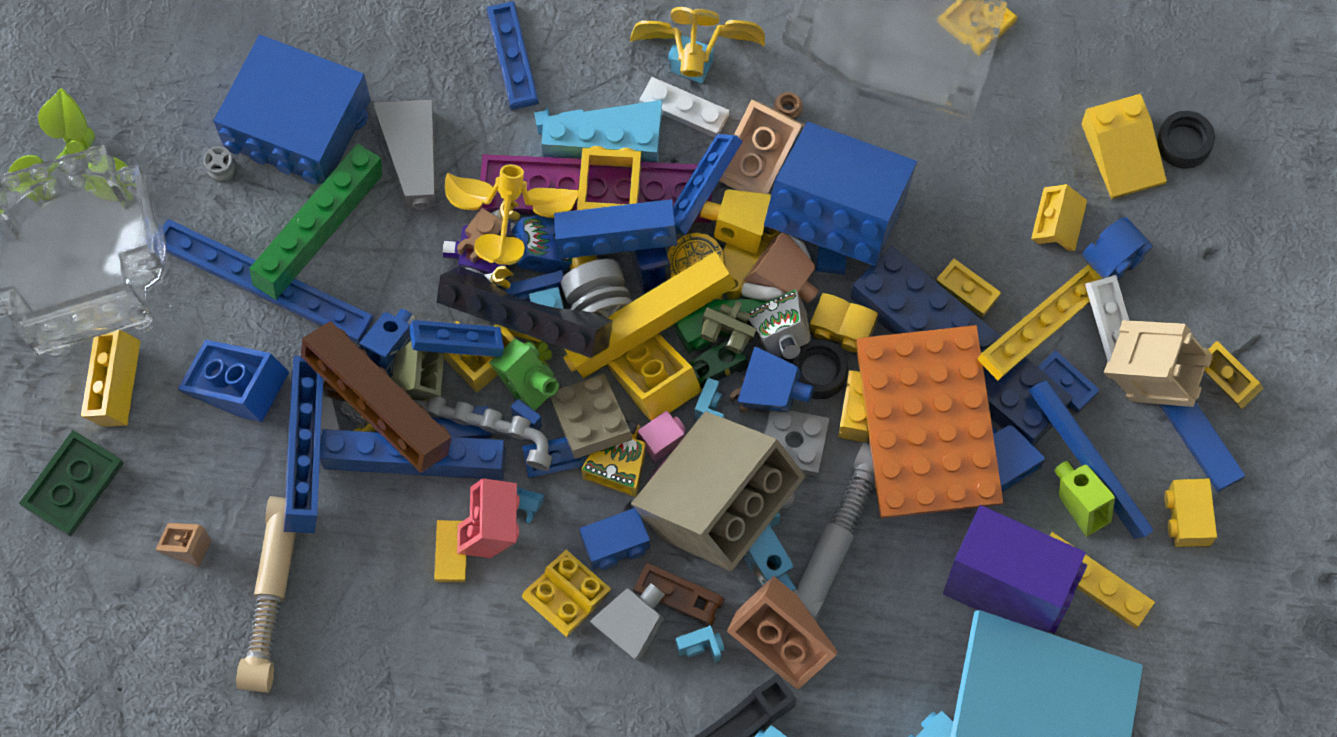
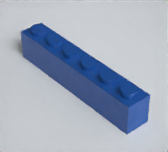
(303, 448)
(374, 453)

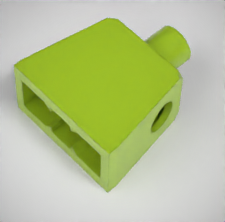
(1085, 497)

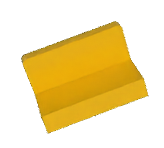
(1059, 217)

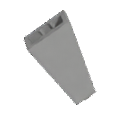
(410, 140)

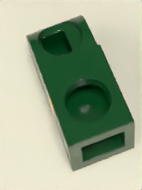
(718, 363)

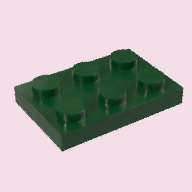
(71, 483)

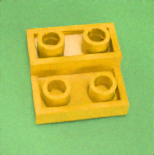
(566, 593)

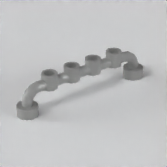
(492, 422)

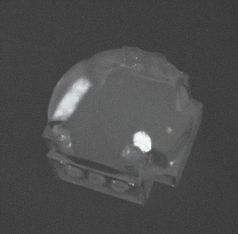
(77, 250)

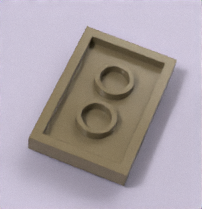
(590, 416)

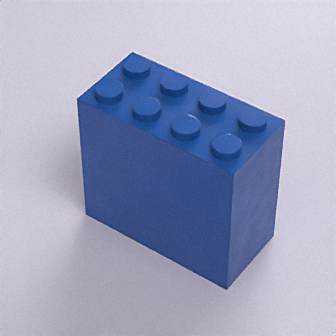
(292, 110)
(840, 193)

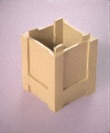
(1158, 363)

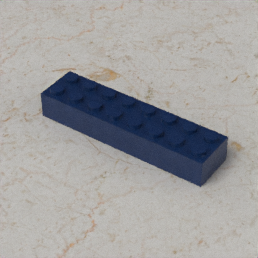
(914, 302)

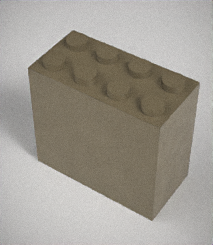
(718, 490)

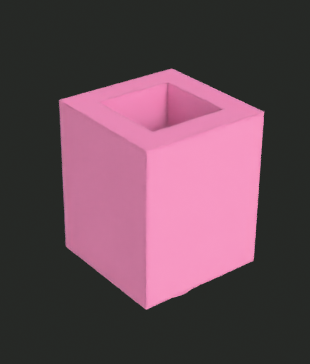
(662, 435)

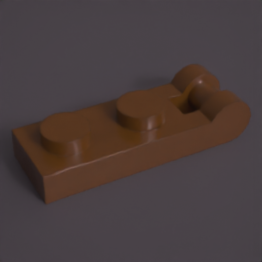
(680, 594)

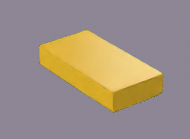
(448, 564)

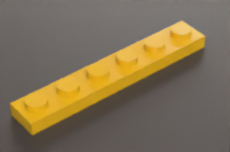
(1038, 324)

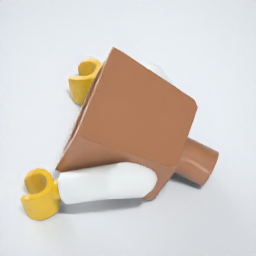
(779, 269)

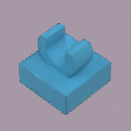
(530, 502)

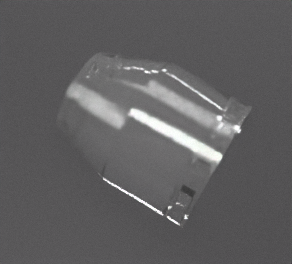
(902, 50)

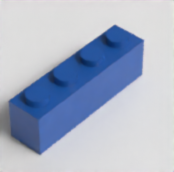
(615, 229)

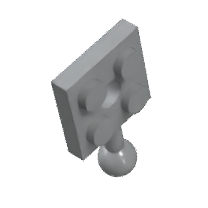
(809, 429)

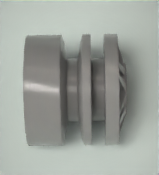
(596, 287)

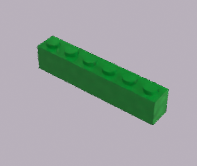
(316, 221)

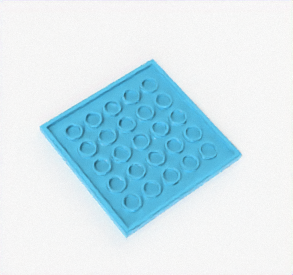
(1041, 685)

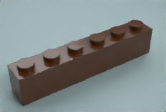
(376, 396)

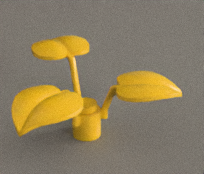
(693, 56)
(472, 193)

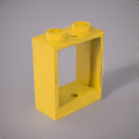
(601, 156)

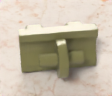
(739, 331)

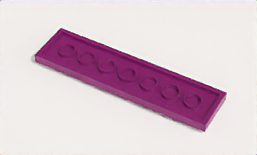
(605, 183)

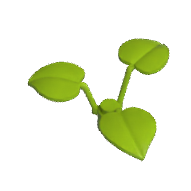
(64, 119)

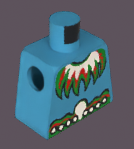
(769, 549)

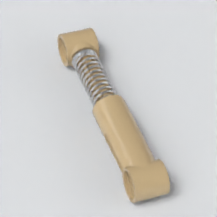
(257, 670)

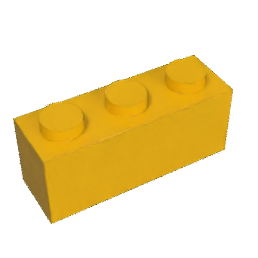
(111, 379)

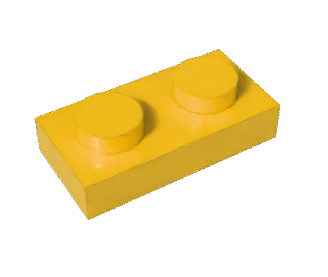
(968, 288)

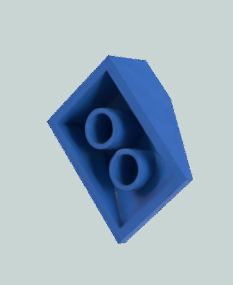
(234, 379)

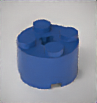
(1117, 249)

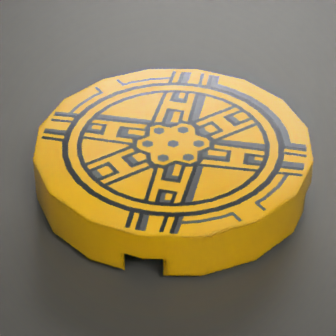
(690, 250)

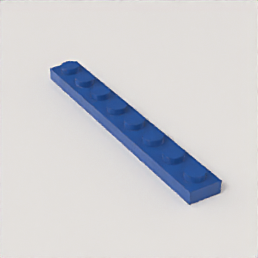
(235, 266)

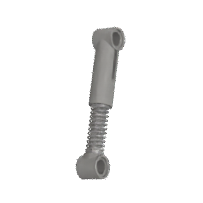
(836, 536)

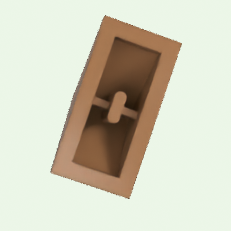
(184, 542)

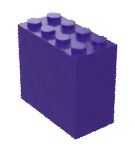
(1015, 572)

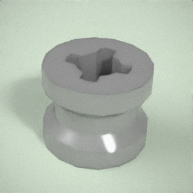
(219, 157)

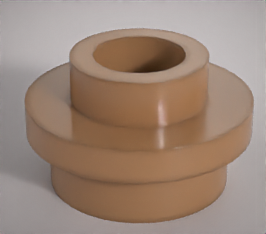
(792, 99)

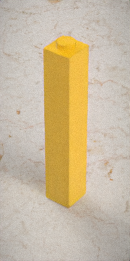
(658, 311)

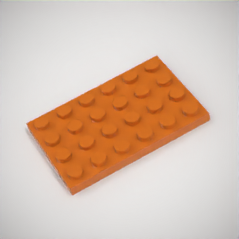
(928, 422)

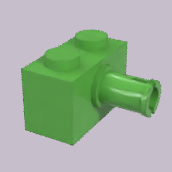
(525, 374)

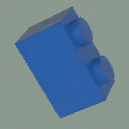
(615, 539)

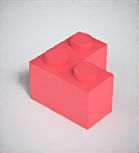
(491, 519)

